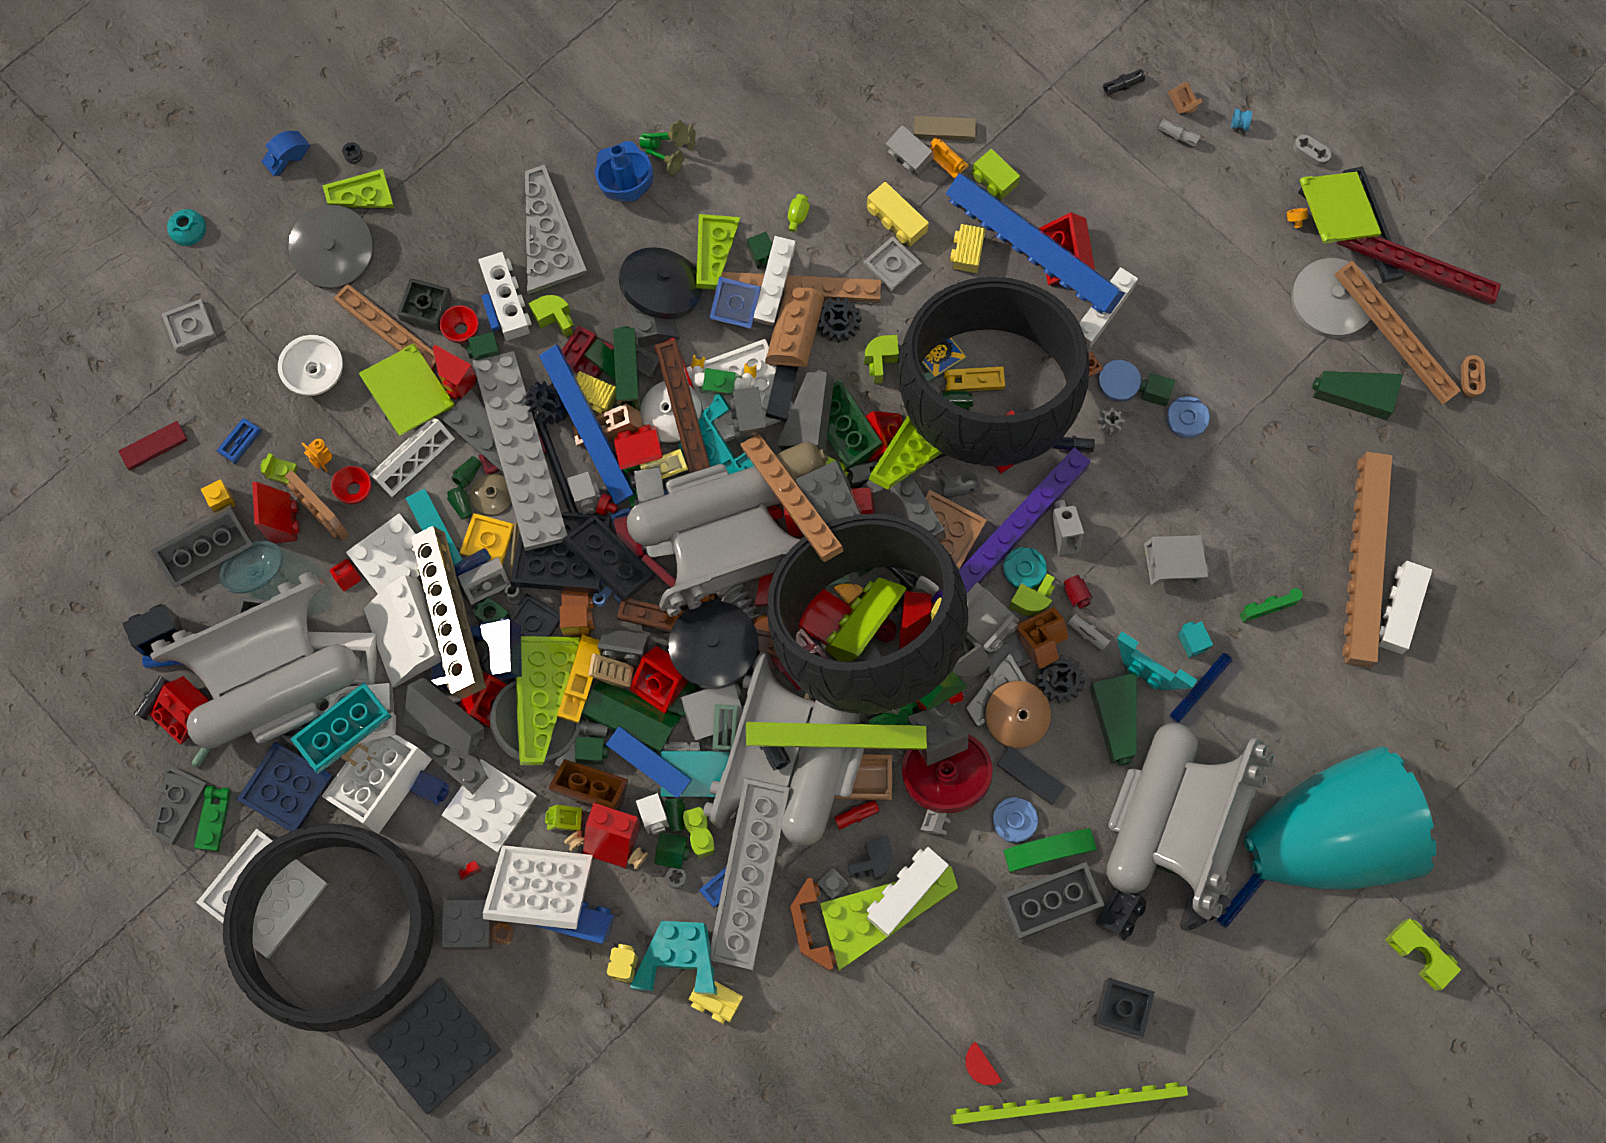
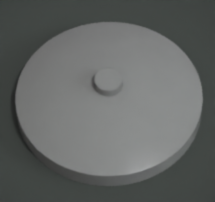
(1324, 303)

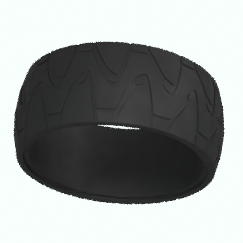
(1007, 307)
(885, 681)
(252, 884)

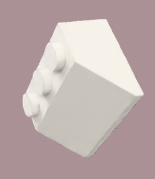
(361, 644)

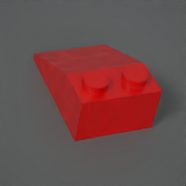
(275, 513)

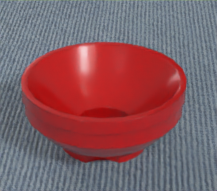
(455, 316)
(344, 478)

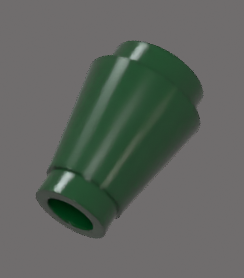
(466, 472)
(460, 502)
(674, 812)

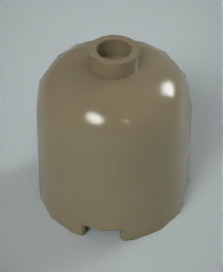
(802, 459)

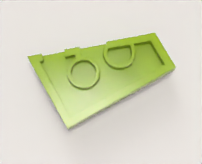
(361, 191)

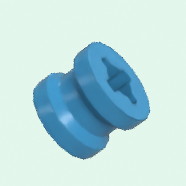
(1241, 119)

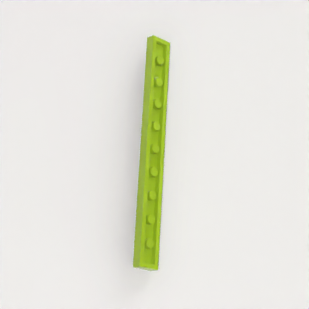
(1079, 1101)

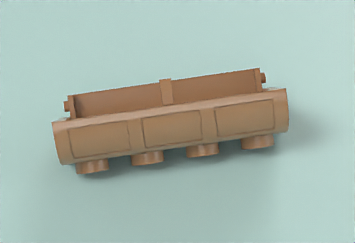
(795, 327)
(873, 779)

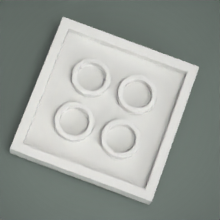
(386, 554)
(492, 810)

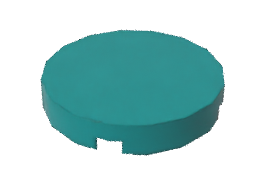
(1024, 567)

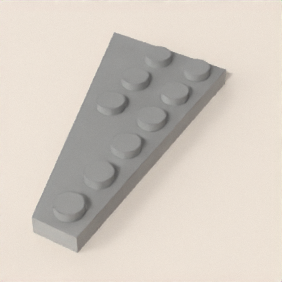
(549, 241)

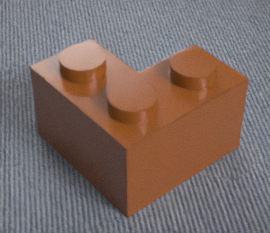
(576, 615)
(1041, 635)

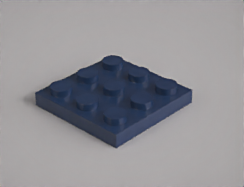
(284, 788)

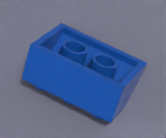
(592, 924)

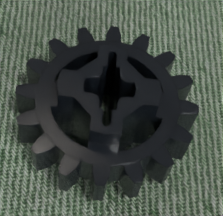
(839, 328)
(545, 403)
(1066, 685)

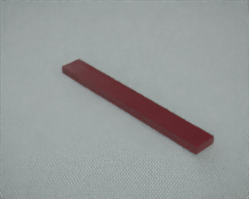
(1425, 267)

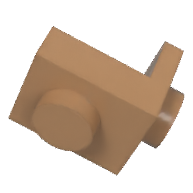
(1184, 98)

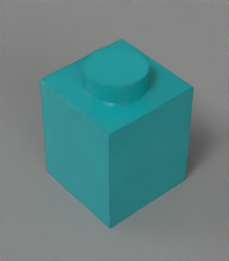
(1195, 638)

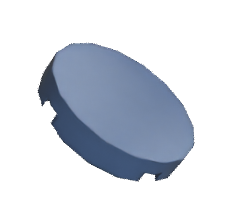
(1119, 380)
(1187, 417)
(1015, 820)

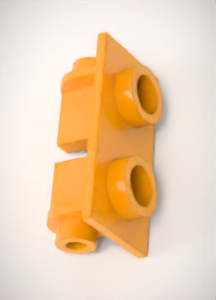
(947, 158)
(318, 454)

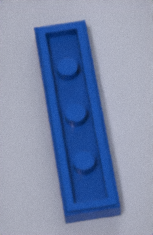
(648, 762)

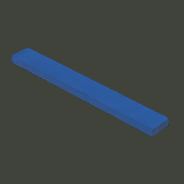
(587, 424)

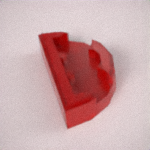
(979, 1067)

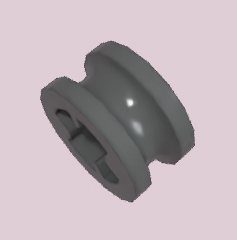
(682, 880)

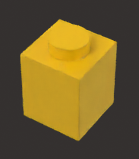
(218, 495)

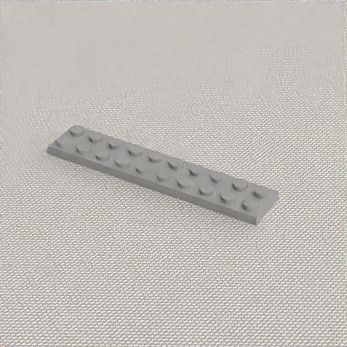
(520, 451)

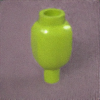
(797, 211)

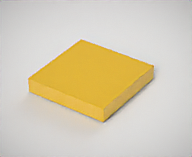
(488, 534)

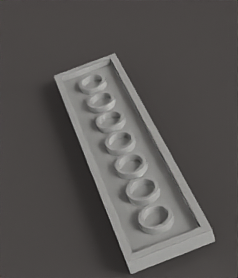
(749, 873)

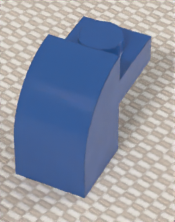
(282, 148)

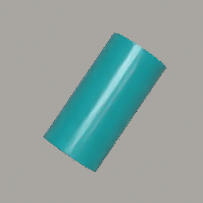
(341, 728)

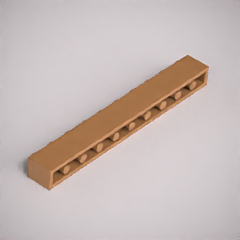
(1368, 560)

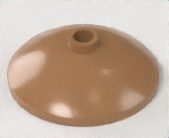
(1004, 709)

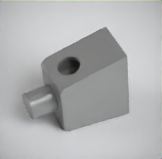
(1066, 528)

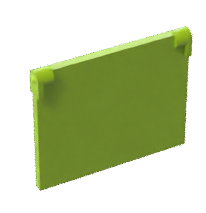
(1340, 207)
(406, 389)

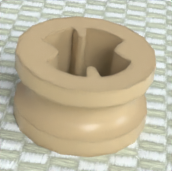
(575, 840)
(637, 858)

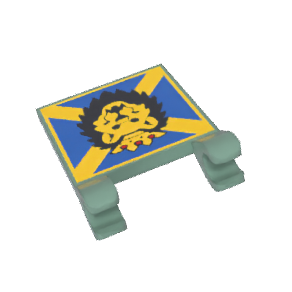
(942, 358)

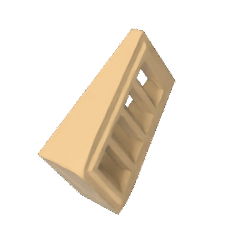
(622, 671)

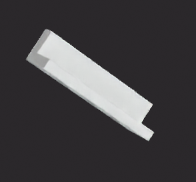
(406, 451)

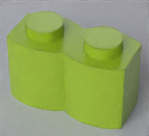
(700, 837)

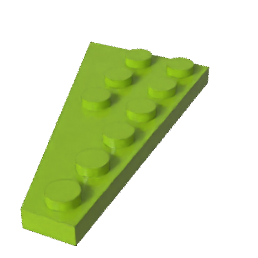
(903, 456)
(540, 692)
(854, 935)

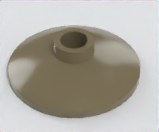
(494, 503)

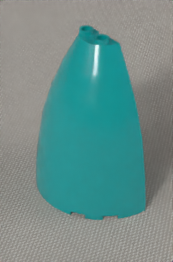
(1347, 827)

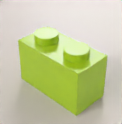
(995, 174)

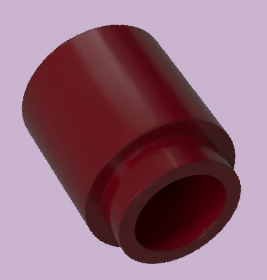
(1077, 592)

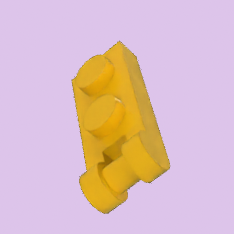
(975, 379)

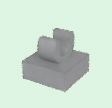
(933, 822)

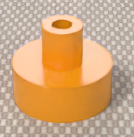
(1297, 216)

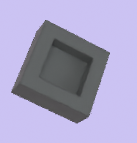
(832, 884)

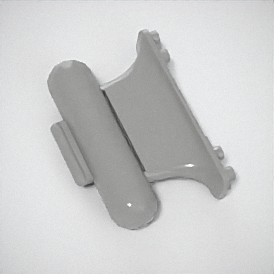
(716, 531)
(260, 669)
(813, 772)
(1183, 816)

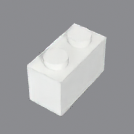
(652, 814)

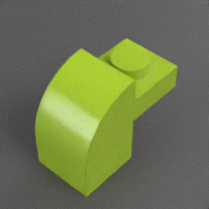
(551, 309)
(879, 351)
(1031, 603)

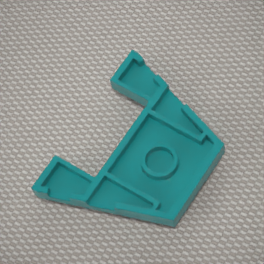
(716, 447)
(1148, 669)
(681, 947)

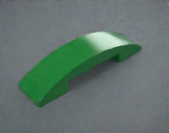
(1049, 849)

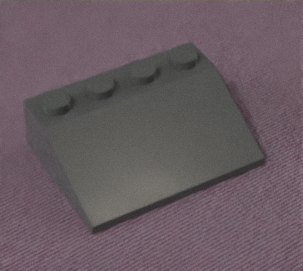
(907, 502)

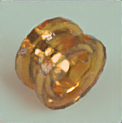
(499, 940)

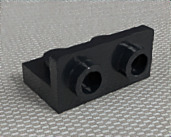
(1121, 913)

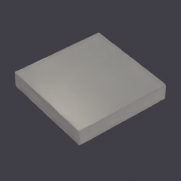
(892, 264)
(189, 325)

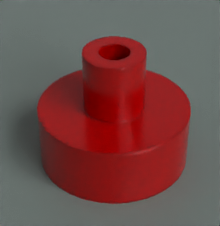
(605, 504)

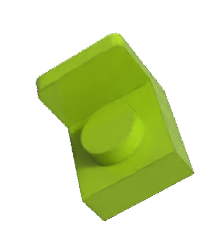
(276, 469)
(563, 818)

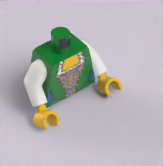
(719, 381)

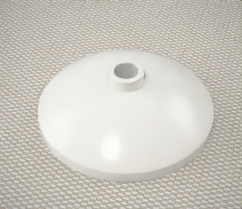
(305, 355)
(653, 412)

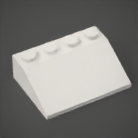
(403, 630)
(378, 790)

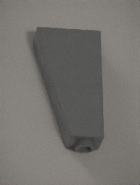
(809, 412)
(440, 718)

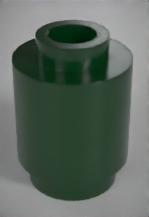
(960, 398)

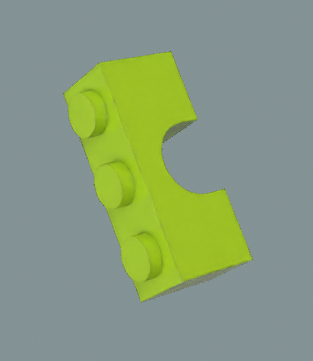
(1439, 967)

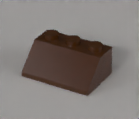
(589, 785)

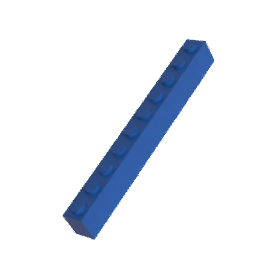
(1035, 244)

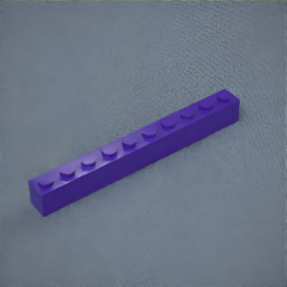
(1022, 520)

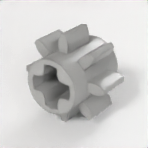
(1105, 422)

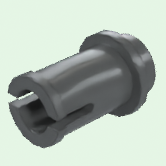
(511, 597)
(593, 729)

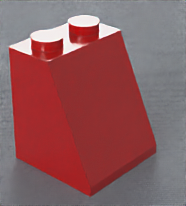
(610, 835)

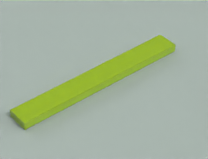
(835, 735)

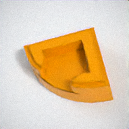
(848, 592)

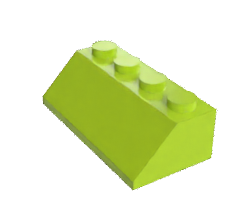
(864, 619)

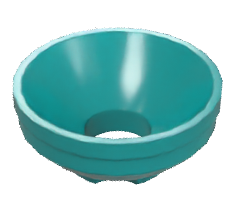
(192, 232)

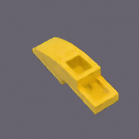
(579, 681)

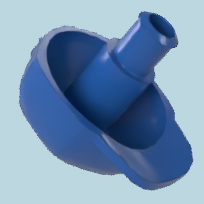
(623, 172)

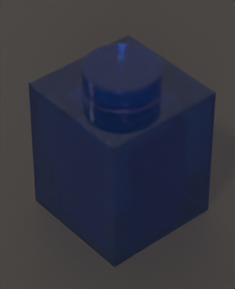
(430, 788)

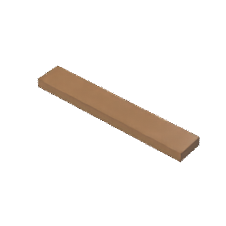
(381, 323)

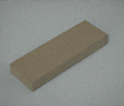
(944, 127)

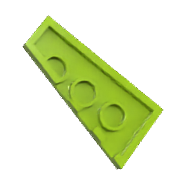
(713, 247)

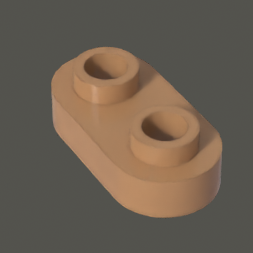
(1473, 377)

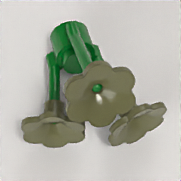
(677, 134)

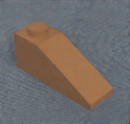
(615, 421)

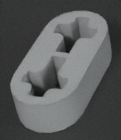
(1312, 150)

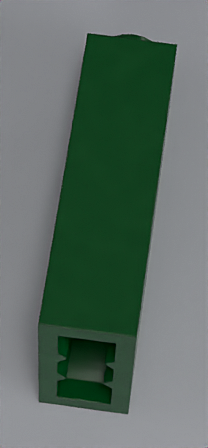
(626, 367)
(1359, 391)
(1117, 714)

